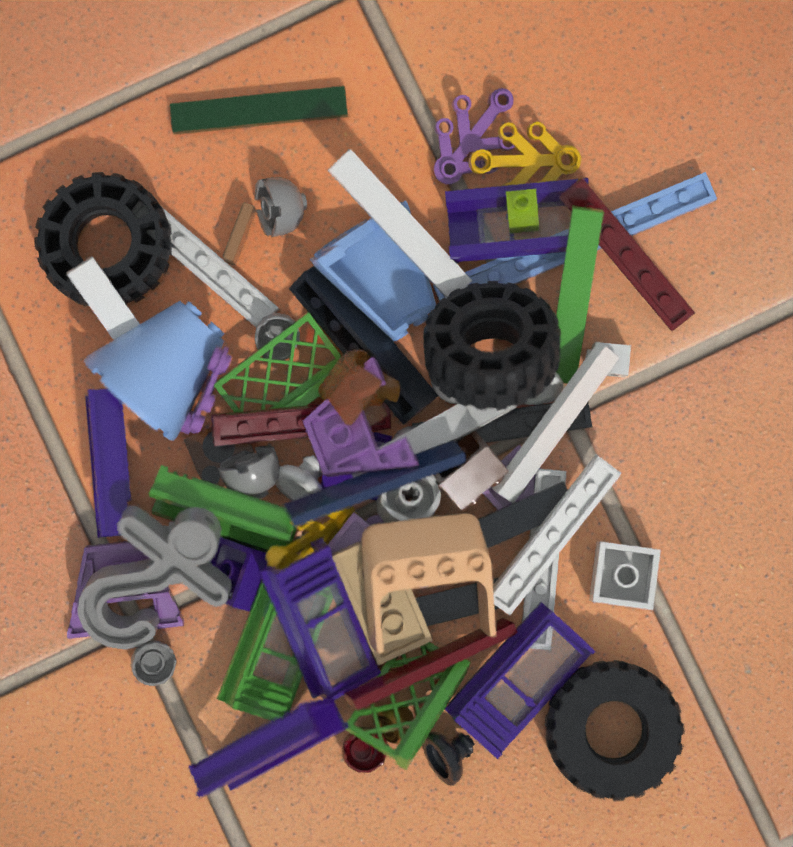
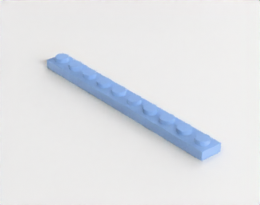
(634, 217)

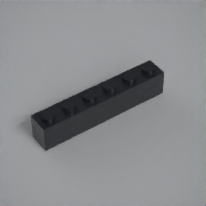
(354, 330)

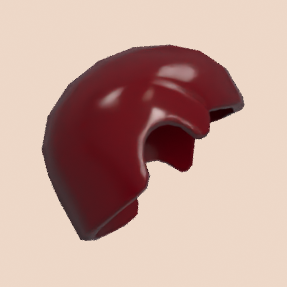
(361, 755)

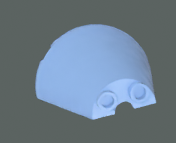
(377, 277)
(159, 365)

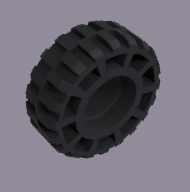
(94, 198)
(494, 377)
(650, 758)

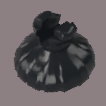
(446, 755)

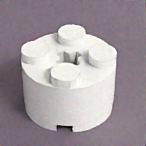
(424, 501)

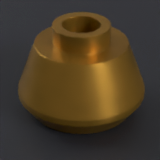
(387, 718)

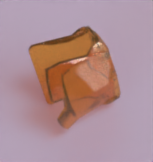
(357, 390)

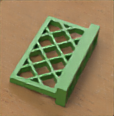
(304, 392)
(425, 717)

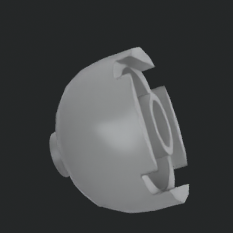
(280, 205)
(251, 473)

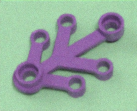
(469, 140)
(217, 364)

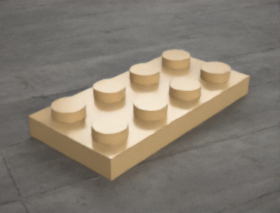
(400, 615)

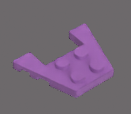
(352, 448)
(116, 553)

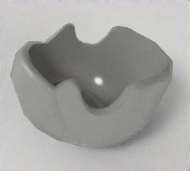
(269, 328)
(153, 663)

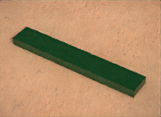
(258, 110)

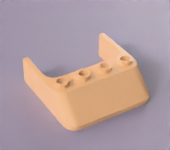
(424, 555)

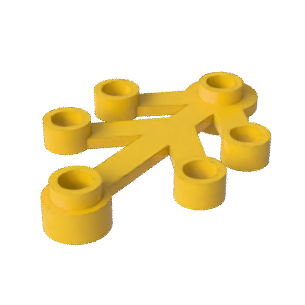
(531, 158)
(281, 556)

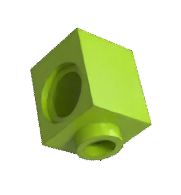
(522, 211)

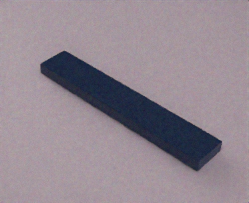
(372, 484)

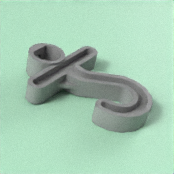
(174, 559)

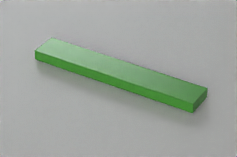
(576, 286)

